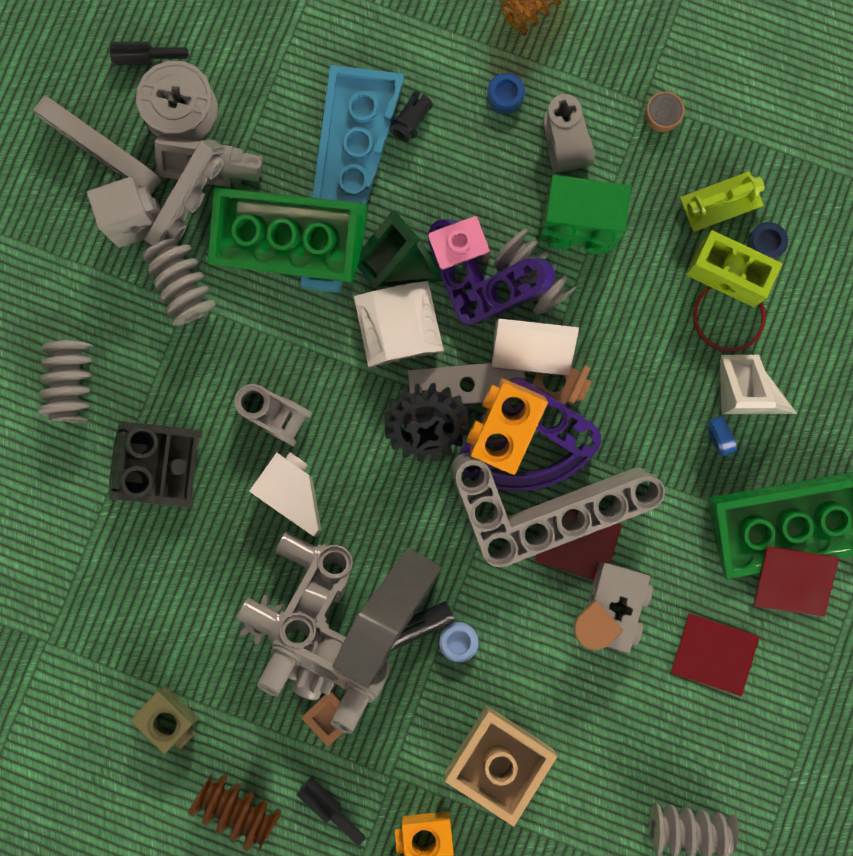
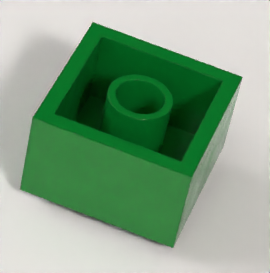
(584, 214)

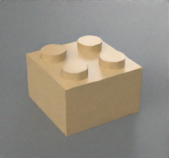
(500, 765)

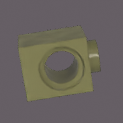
(148, 721)

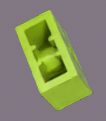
(734, 269)

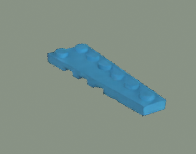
(352, 139)

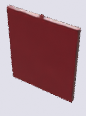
(584, 553)
(796, 581)
(715, 654)

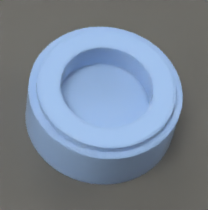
(458, 642)

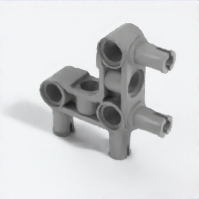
(309, 614)

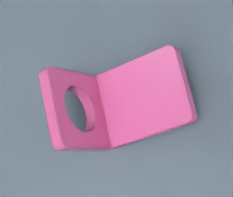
(459, 243)

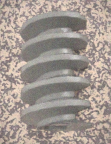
(516, 251)
(176, 281)
(64, 381)
(692, 831)

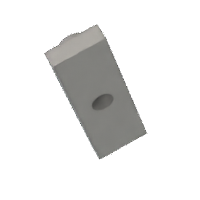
(187, 193)
(479, 374)

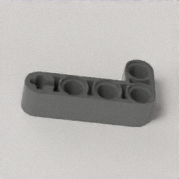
(385, 617)

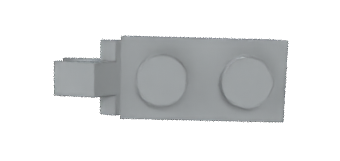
(174, 154)

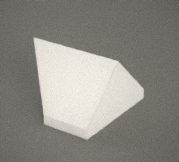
(749, 388)

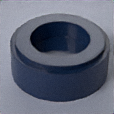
(768, 239)

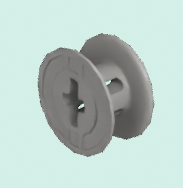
(169, 84)

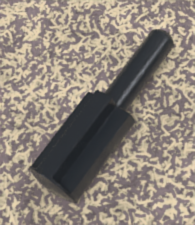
(142, 53)
(328, 808)

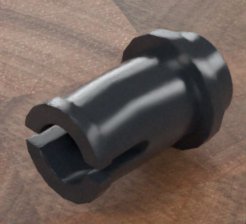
(406, 123)

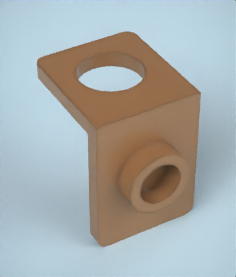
(575, 386)

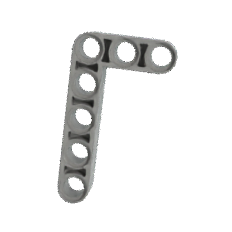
(549, 513)

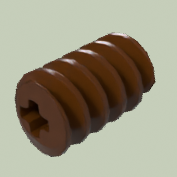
(234, 812)

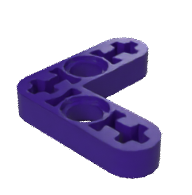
(486, 290)

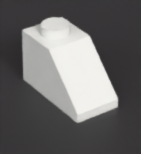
(290, 491)

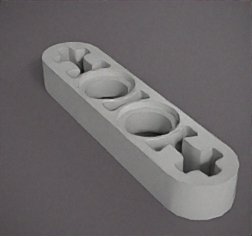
(95, 144)

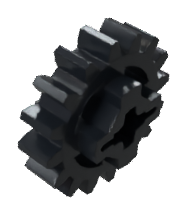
(426, 422)

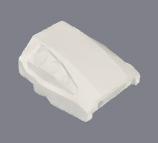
(398, 323)

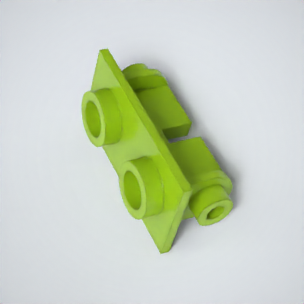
(723, 201)

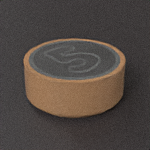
(664, 111)

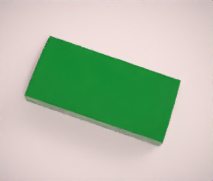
(286, 234)
(793, 516)

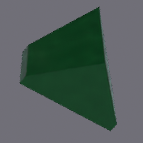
(396, 256)

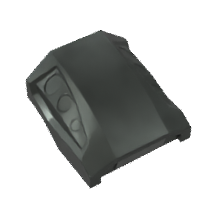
(154, 464)

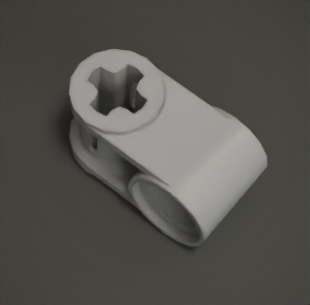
(567, 141)
(274, 413)

